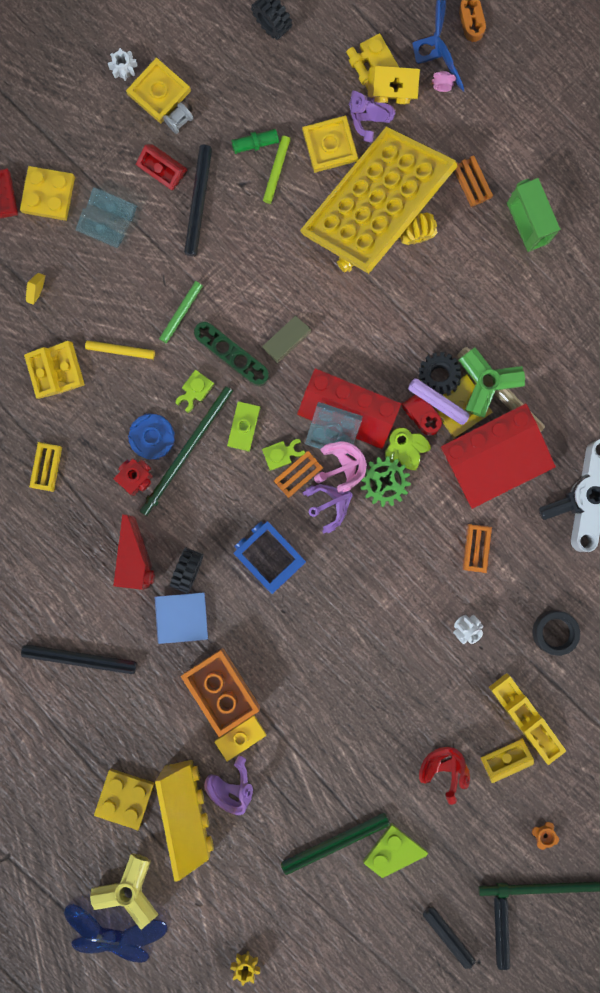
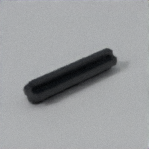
(502, 933)
(449, 937)

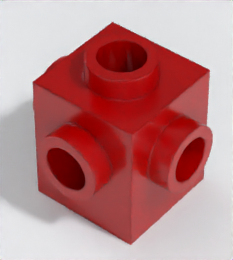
(125, 476)

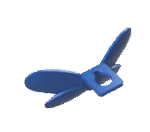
(440, 48)

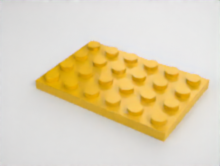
(378, 199)

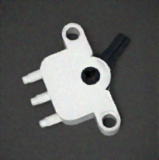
(578, 502)

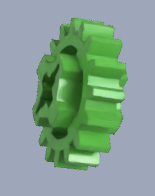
(394, 487)

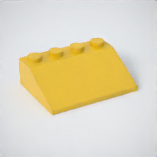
(183, 817)

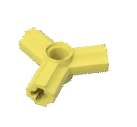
(113, 894)

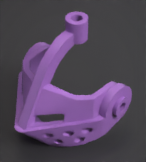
(374, 112)
(340, 499)
(219, 790)

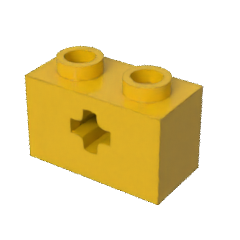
(405, 79)

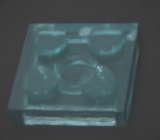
(332, 426)

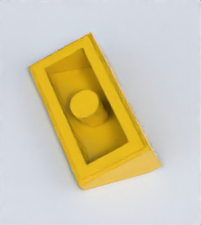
(507, 760)

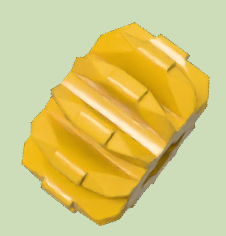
(420, 229)

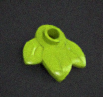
(409, 450)

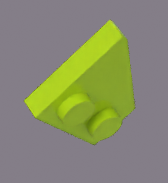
(393, 852)

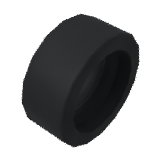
(572, 641)

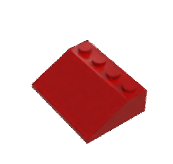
(498, 456)

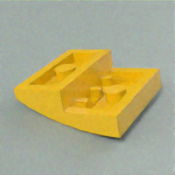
(54, 369)

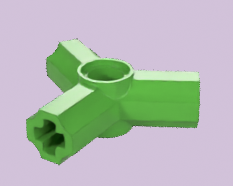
(502, 379)

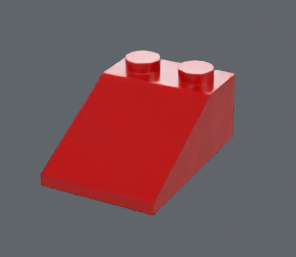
(132, 561)

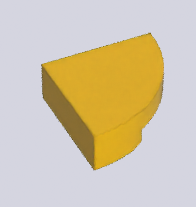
(34, 288)

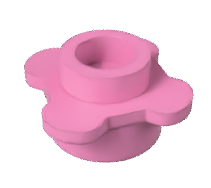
(443, 81)

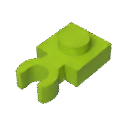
(196, 388)
(279, 455)

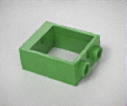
(533, 214)

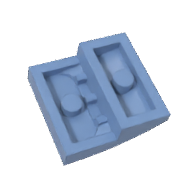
(181, 618)

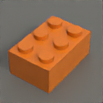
(220, 692)

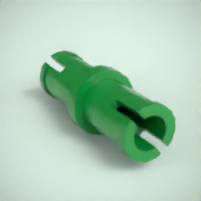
(255, 141)

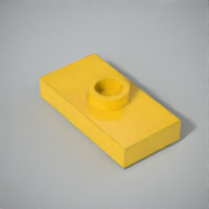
(240, 738)

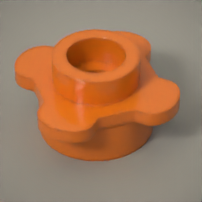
(551, 840)

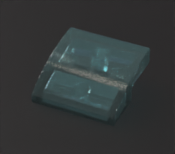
(106, 217)

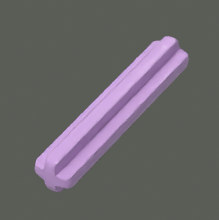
(438, 401)

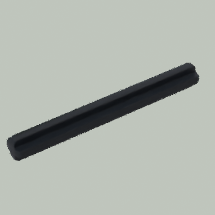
(198, 200)
(78, 659)

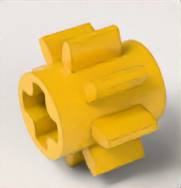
(245, 975)

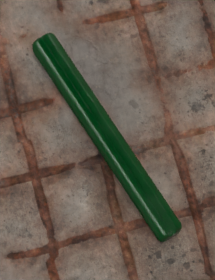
(335, 843)

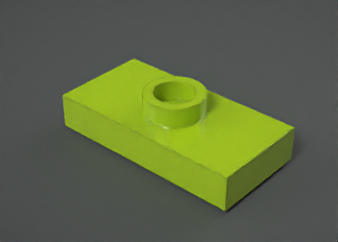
(243, 426)

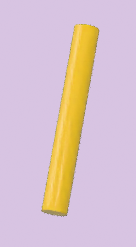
(119, 349)

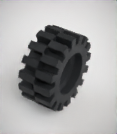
(272, 17)
(447, 363)
(186, 570)

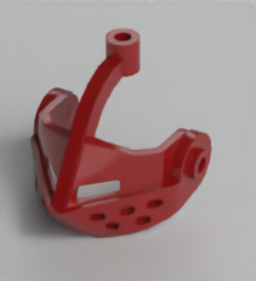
(432, 764)

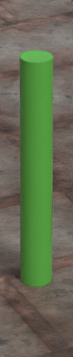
(181, 311)

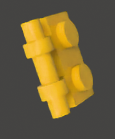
(375, 53)

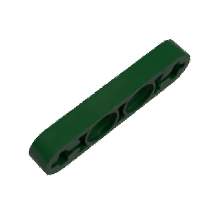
(233, 351)

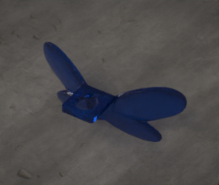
(98, 939)

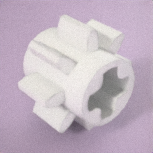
(122, 64)
(468, 629)

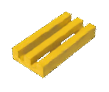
(54, 469)

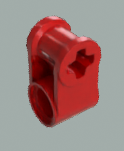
(419, 412)

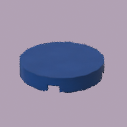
(151, 436)

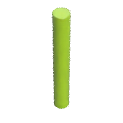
(276, 170)

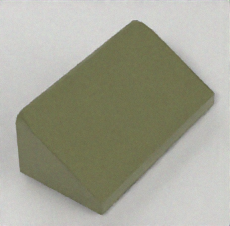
(286, 339)

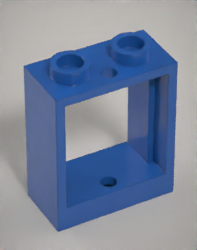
(244, 544)

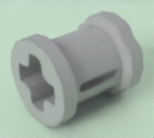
(178, 118)

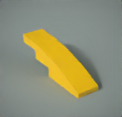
(527, 719)

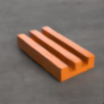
(480, 177)
(313, 461)
(479, 529)

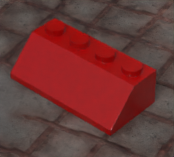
(376, 409)

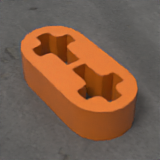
(468, 19)

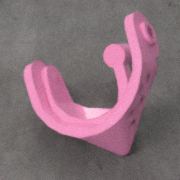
(349, 465)

